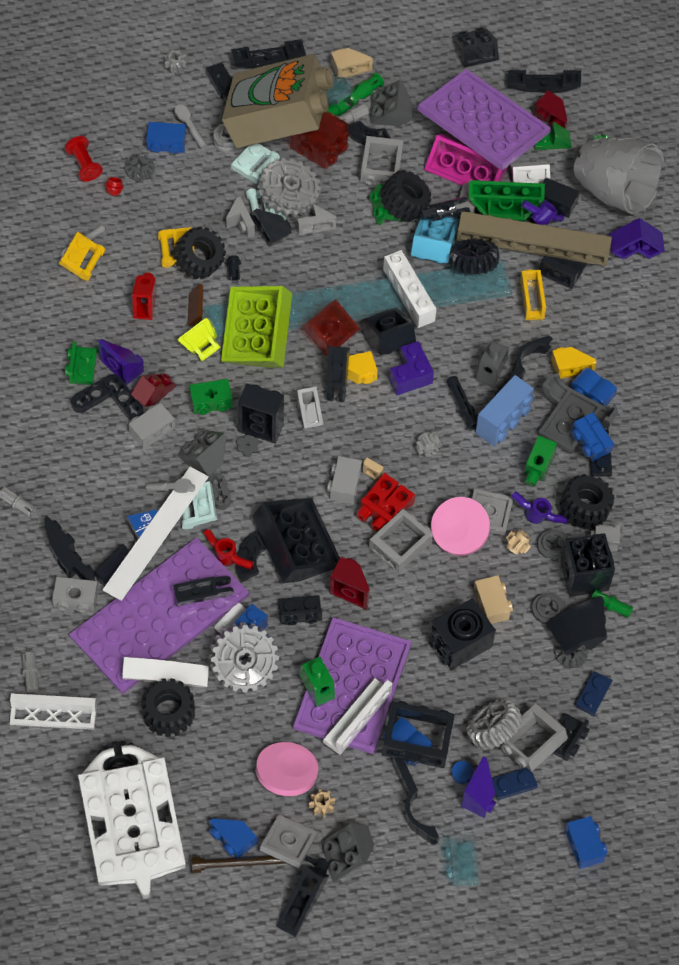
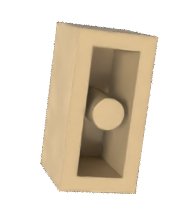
(492, 599)

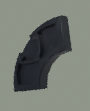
(359, 132)
(250, 550)

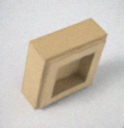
(372, 469)

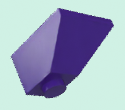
(120, 361)
(480, 791)

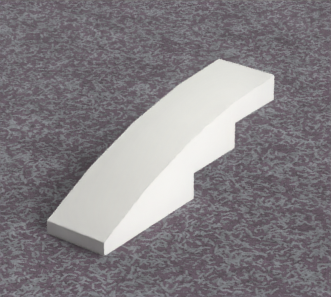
(155, 670)

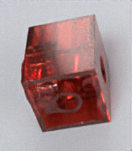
(324, 144)

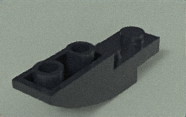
(64, 552)

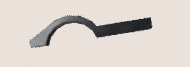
(537, 346)
(426, 832)

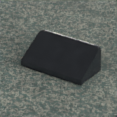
(110, 566)

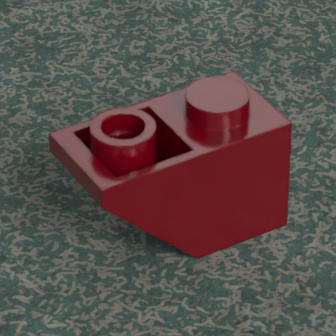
(551, 109)
(153, 388)

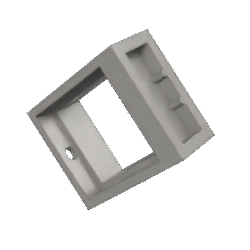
(385, 147)
(387, 554)
(558, 733)

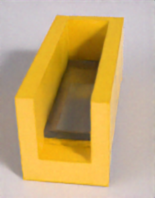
(533, 294)

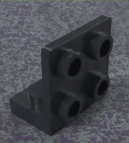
(477, 46)
(562, 270)

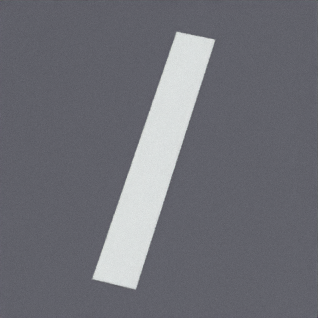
(153, 537)

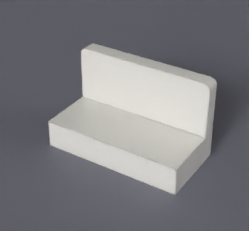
(530, 172)

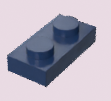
(594, 693)
(514, 783)

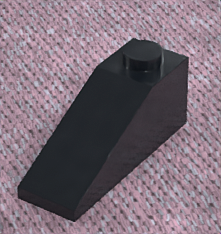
(302, 900)

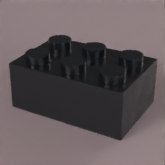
(261, 413)

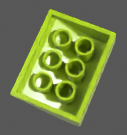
(257, 326)

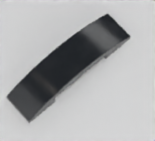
(257, 58)
(542, 83)

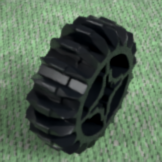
(474, 256)

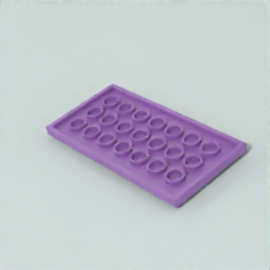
(148, 617)

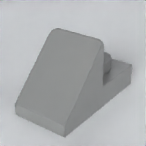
(239, 215)
(319, 222)
(309, 407)

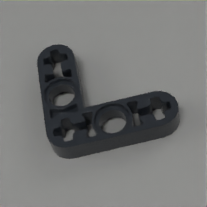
(107, 391)

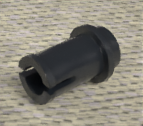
(233, 268)

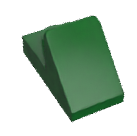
(557, 139)

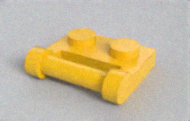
(163, 236)
(76, 253)

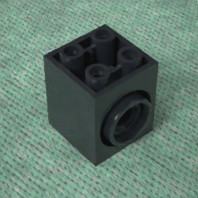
(587, 564)
(461, 634)

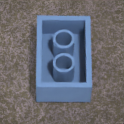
(505, 411)

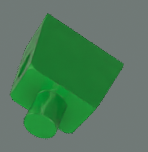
(540, 460)
(315, 677)

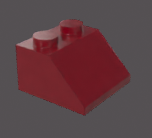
(350, 583)

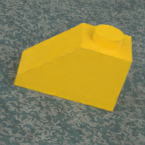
(571, 362)
(362, 368)

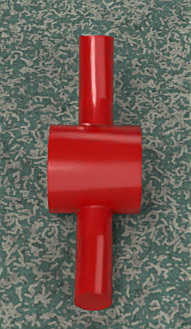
(227, 544)

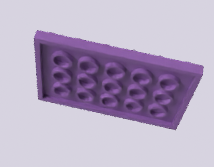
(484, 119)
(354, 660)

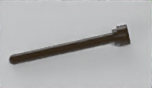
(199, 864)

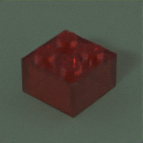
(330, 327)

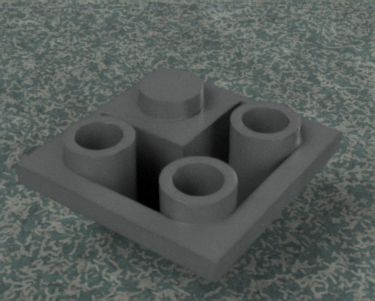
(391, 105)
(205, 452)
(347, 850)

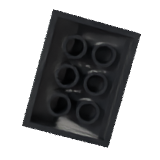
(296, 538)

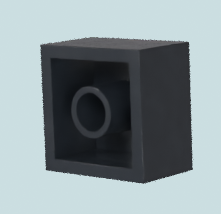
(389, 331)

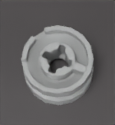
(221, 141)

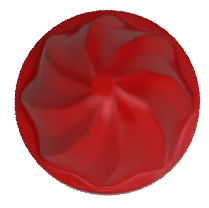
(114, 186)

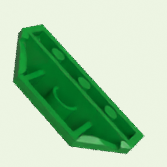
(505, 198)

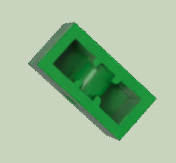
(211, 396)

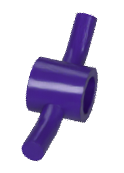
(543, 213)
(542, 505)

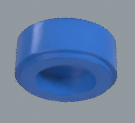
(462, 772)

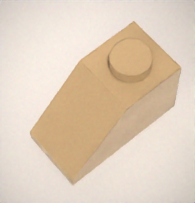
(350, 62)

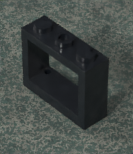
(414, 752)

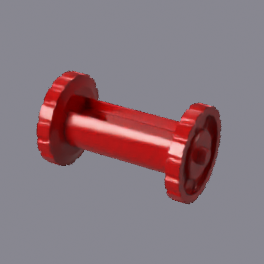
(77, 147)

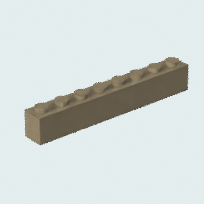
(536, 238)

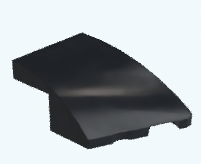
(580, 625)

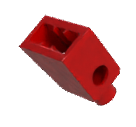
(144, 288)

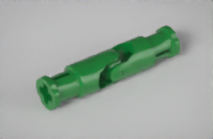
(360, 91)

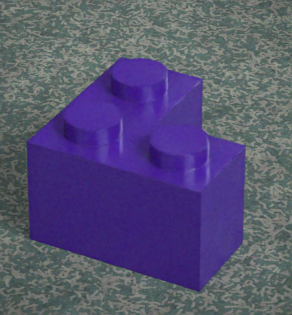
(637, 237)
(413, 372)

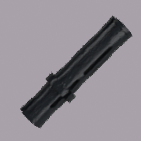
(466, 410)

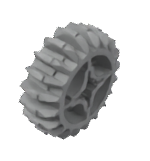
(494, 724)

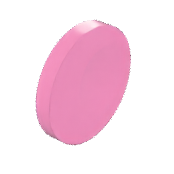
(460, 526)
(287, 769)

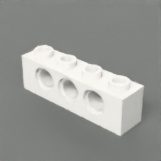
(409, 289)

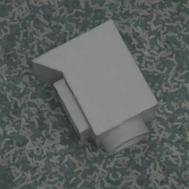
(612, 534)

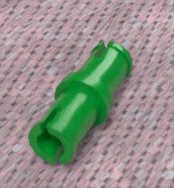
(613, 604)

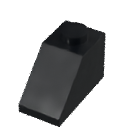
(271, 226)

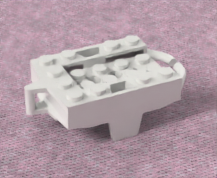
(105, 802)

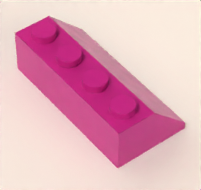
(459, 162)

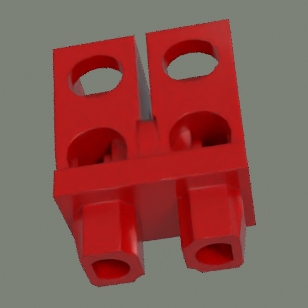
(385, 502)

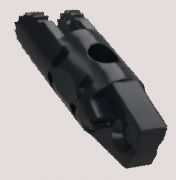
(437, 213)

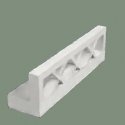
(55, 704)
(358, 715)

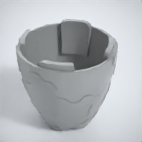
(620, 171)

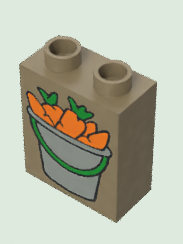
(277, 100)

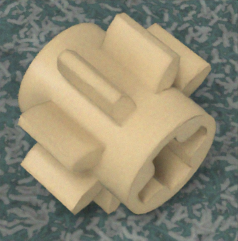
(518, 542)
(322, 809)

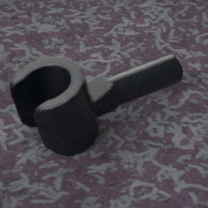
(321, 863)

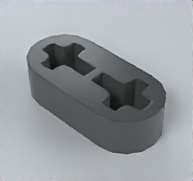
(222, 490)

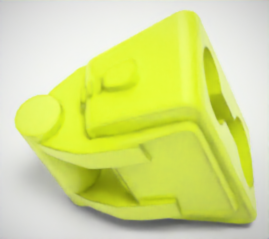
(199, 337)

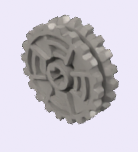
(289, 187)
(237, 642)

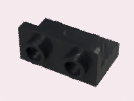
(300, 609)
(575, 731)

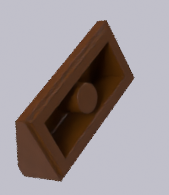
(195, 306)

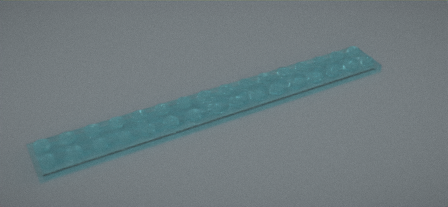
(377, 296)

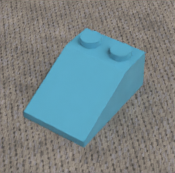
(434, 239)

